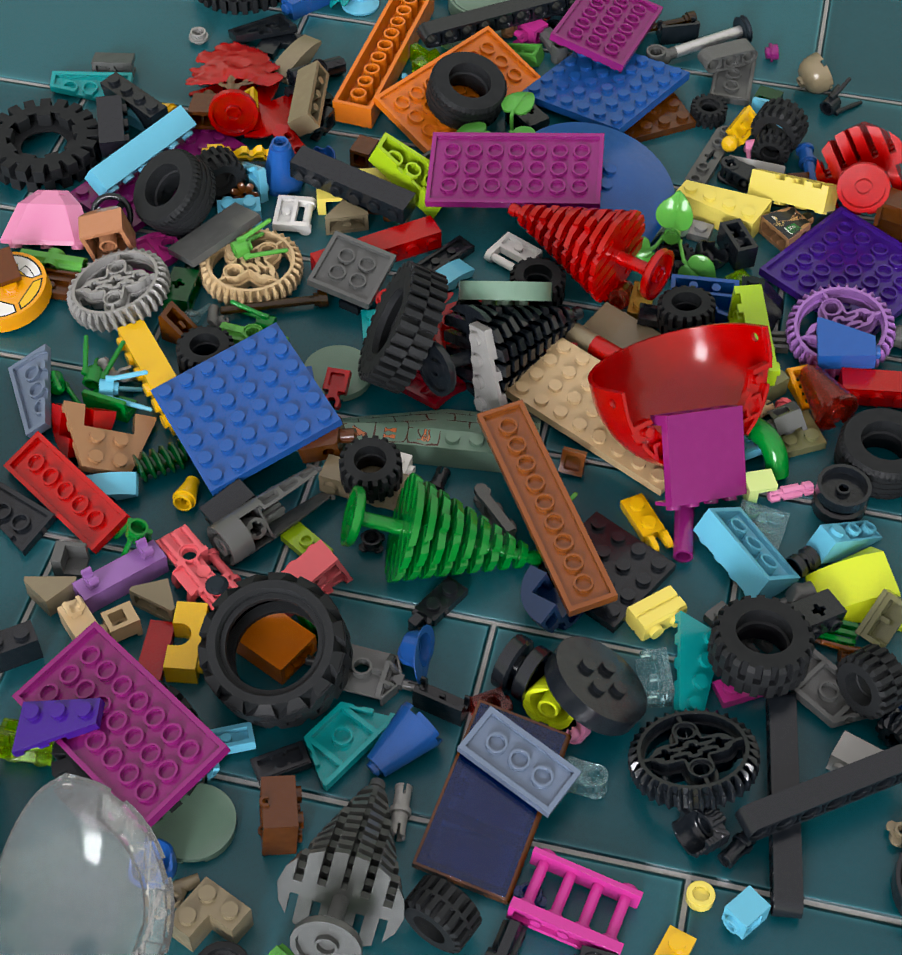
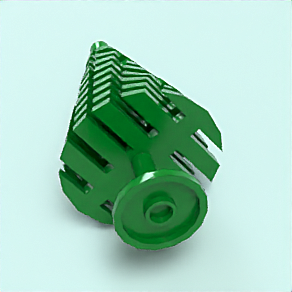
(434, 535)

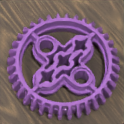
(830, 301)

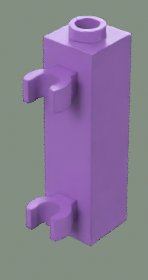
(118, 576)

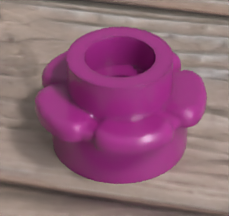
(772, 52)

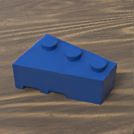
(719, 288)

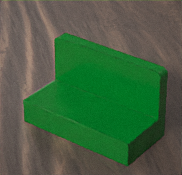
(94, 399)

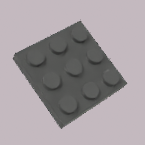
(351, 270)

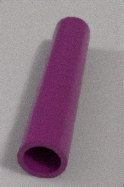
(683, 534)

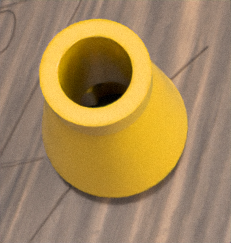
(186, 495)

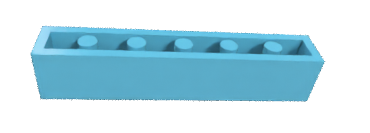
(135, 154)

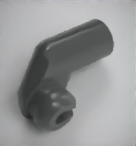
(213, 316)

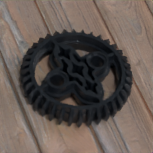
(693, 759)

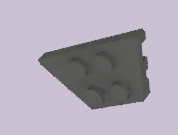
(822, 695)

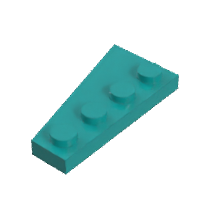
(82, 83)
(692, 664)

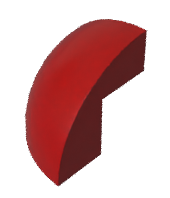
(94, 417)

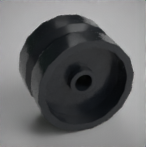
(841, 494)
(519, 666)

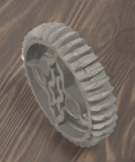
(118, 289)

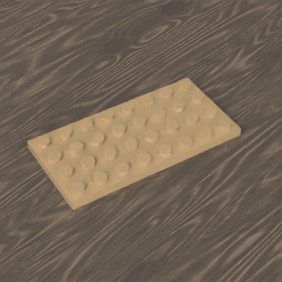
(560, 395)

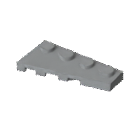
(485, 372)

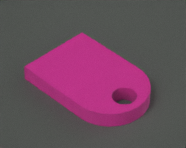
(155, 243)

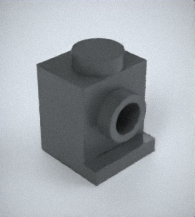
(787, 418)

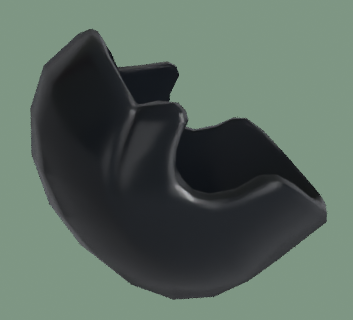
(717, 256)

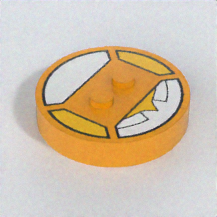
(27, 298)

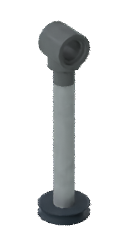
(740, 29)

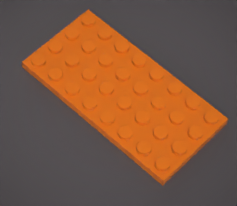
(406, 100)

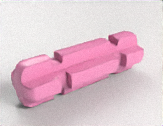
(791, 491)

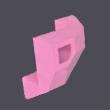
(45, 220)

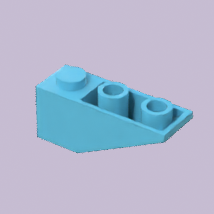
(843, 539)

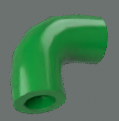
(772, 448)

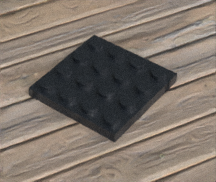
(630, 564)

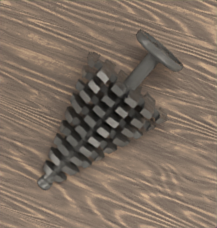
(350, 873)

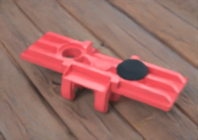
(195, 573)

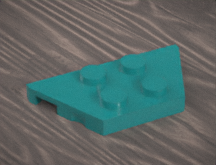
(343, 739)

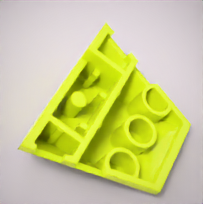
(856, 581)

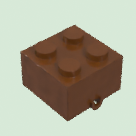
(280, 815)

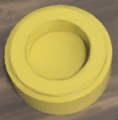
(700, 896)

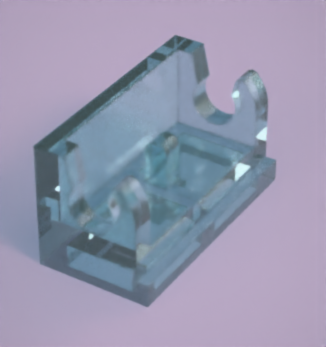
(656, 677)

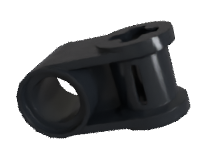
(737, 175)

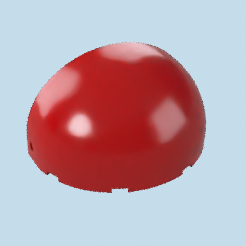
(681, 373)

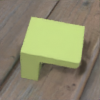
(759, 482)

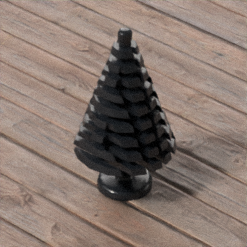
(518, 335)

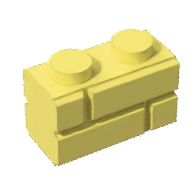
(655, 613)

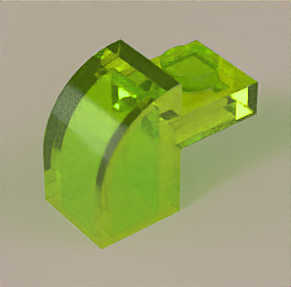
(421, 56)

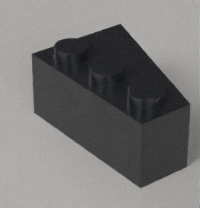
(112, 124)

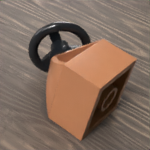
(107, 227)

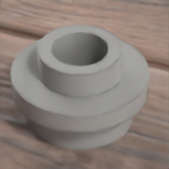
(198, 35)

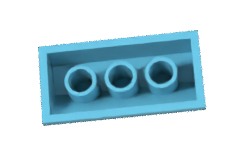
(745, 552)

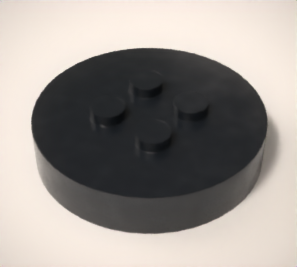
(595, 686)

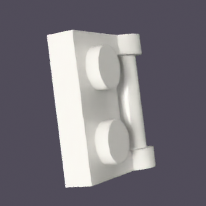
(287, 211)
(512, 247)

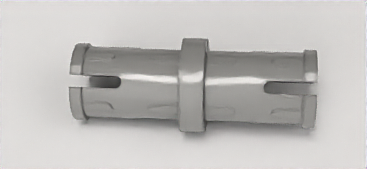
(400, 810)

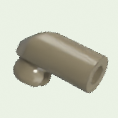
(184, 885)

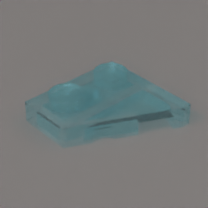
(768, 520)

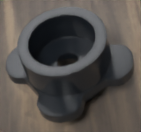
(371, 536)

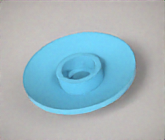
(361, 7)

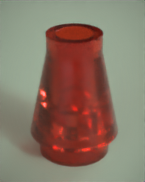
(620, 296)

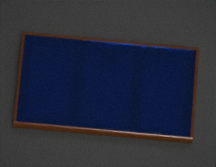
(479, 825)

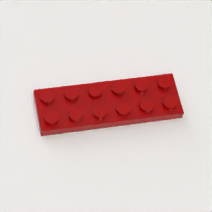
(67, 492)

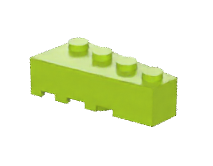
(403, 168)
(749, 307)

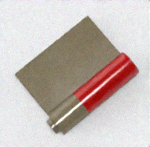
(608, 332)

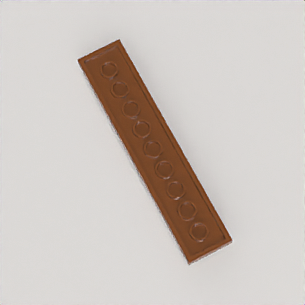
(547, 508)

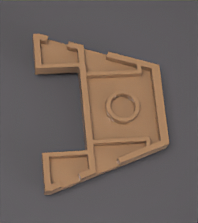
(104, 449)

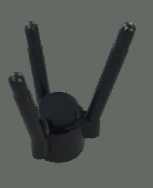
(832, 103)

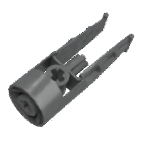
(243, 534)

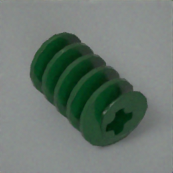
(160, 461)

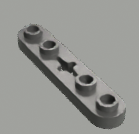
(703, 171)

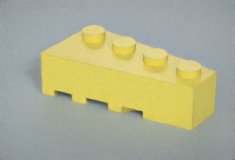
(793, 190)
(721, 205)

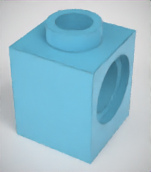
(745, 912)

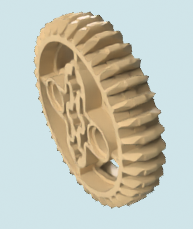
(254, 272)

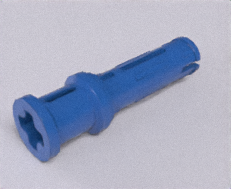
(807, 160)

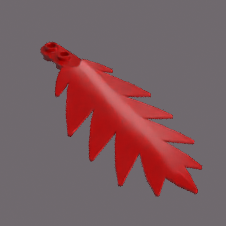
(272, 114)

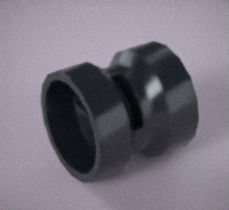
(804, 561)

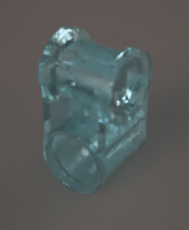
(586, 781)

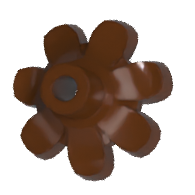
(242, 189)

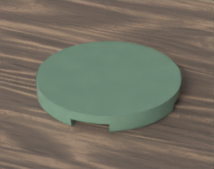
(342, 358)
(200, 826)

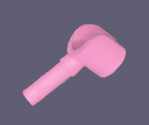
(748, 147)

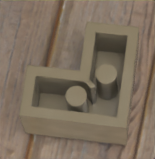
(210, 909)

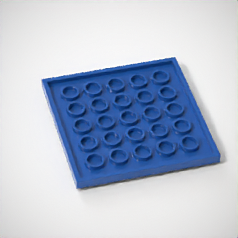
(604, 95)
(245, 408)

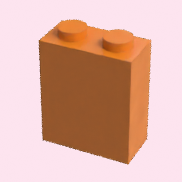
(277, 646)

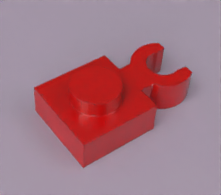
(336, 384)

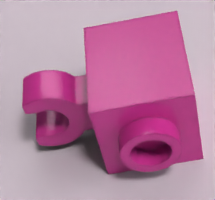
(530, 32)

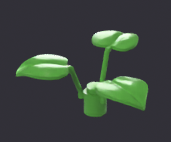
(515, 103)
(677, 216)

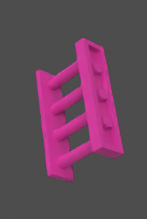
(552, 922)

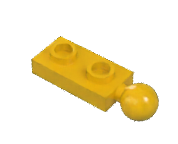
(739, 130)

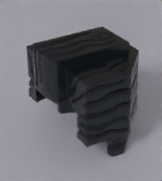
(699, 831)

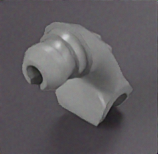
(102, 362)

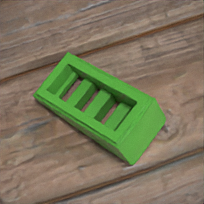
(530, 53)

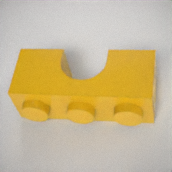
(182, 660)

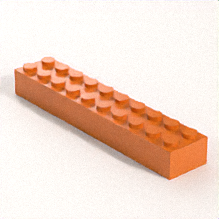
(380, 61)

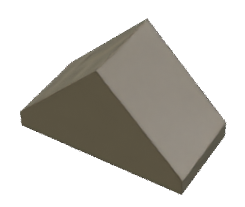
(346, 219)
(50, 591)
(154, 598)

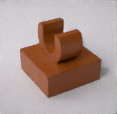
(572, 461)

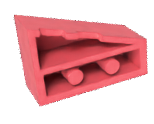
(320, 567)

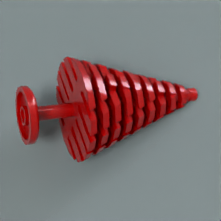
(859, 165)
(596, 246)

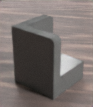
(69, 558)

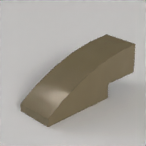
(297, 54)

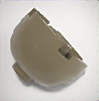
(814, 75)

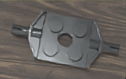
(381, 679)

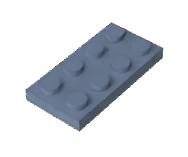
(519, 761)

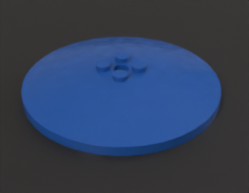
(630, 175)

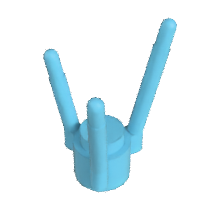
(111, 388)

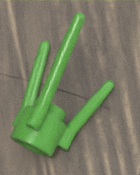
(242, 245)

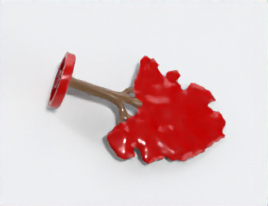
(232, 109)

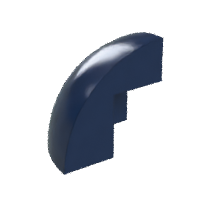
(543, 602)

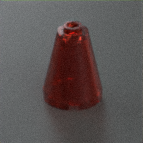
(826, 397)

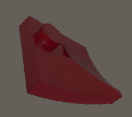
(419, 391)

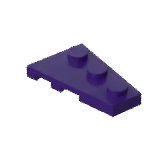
(55, 719)

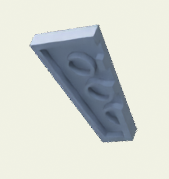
(33, 389)

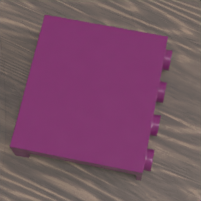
(702, 455)

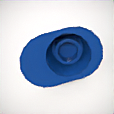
(417, 650)

